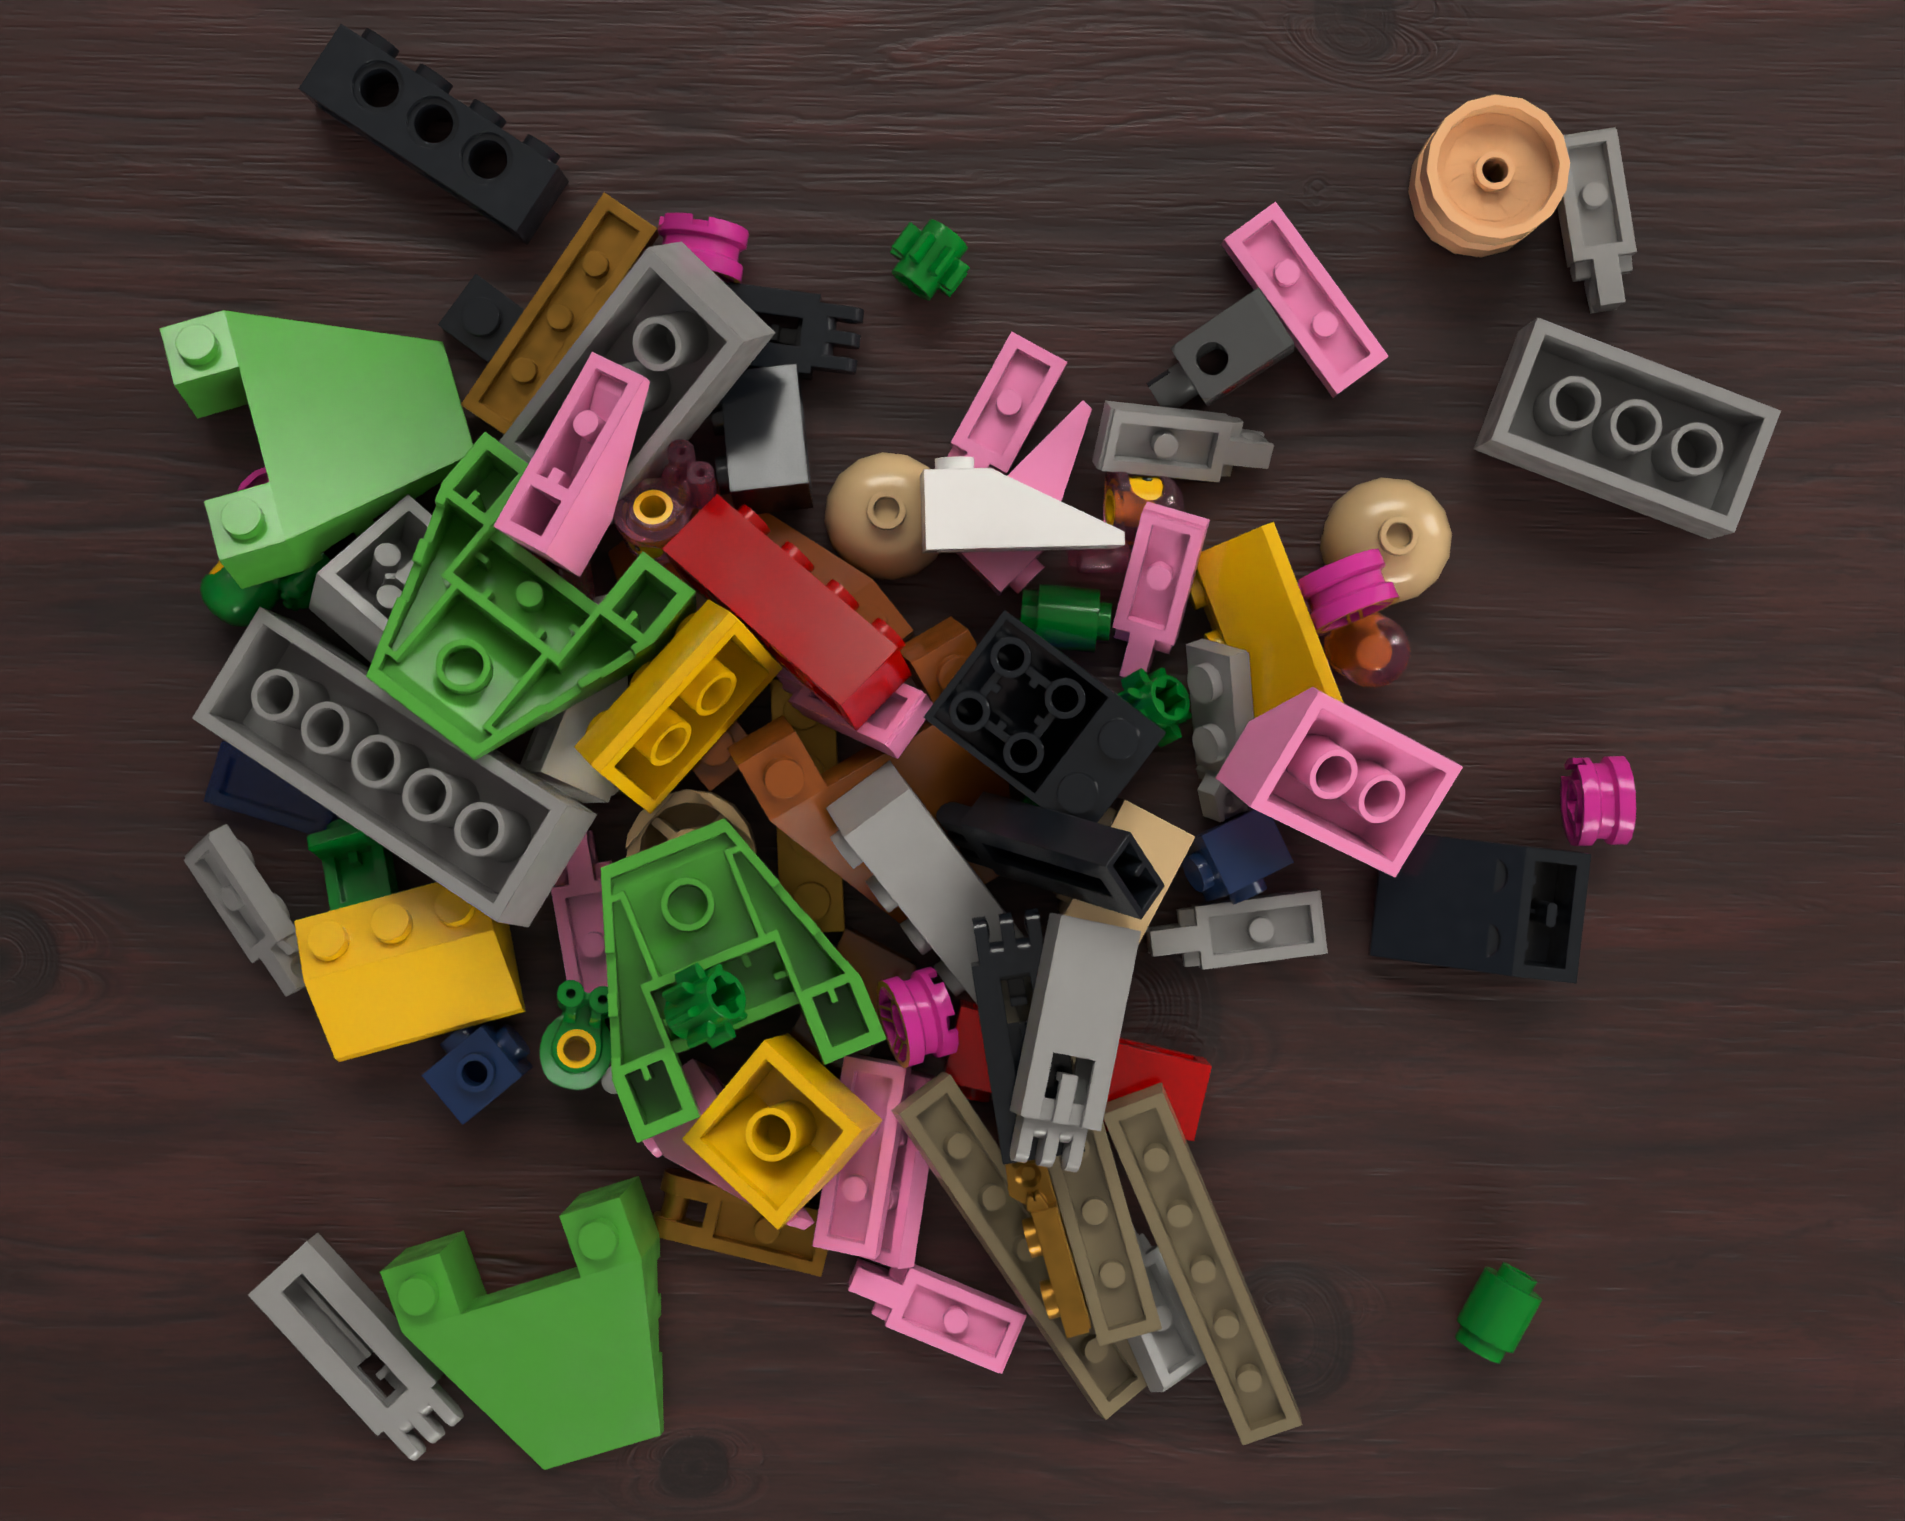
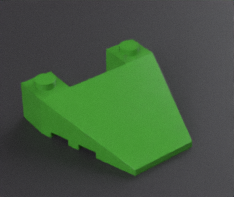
(340, 425)
(496, 636)
(711, 905)
(560, 1358)

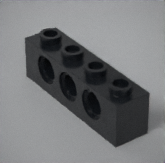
(344, 87)

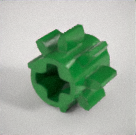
(929, 259)
(1160, 699)
(705, 1005)

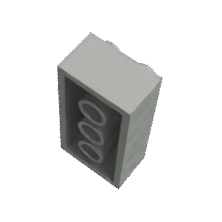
(675, 329)
(1627, 429)

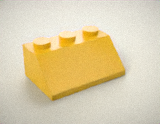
(1260, 609)
(678, 705)
(406, 969)

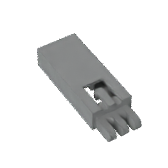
(1074, 1013)
(338, 1326)

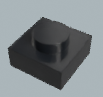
(481, 318)

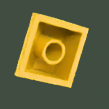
(781, 1129)

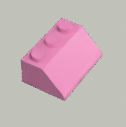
(1339, 778)

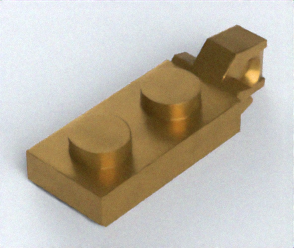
(1048, 1237)

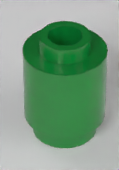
(1067, 616)
(1497, 1312)

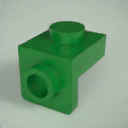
(353, 865)

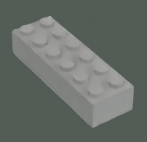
(350, 746)

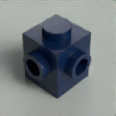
(1236, 857)
(478, 1067)

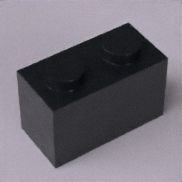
(764, 441)

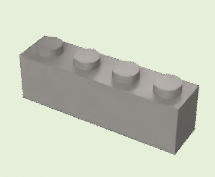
(916, 870)

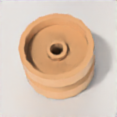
(1495, 140)

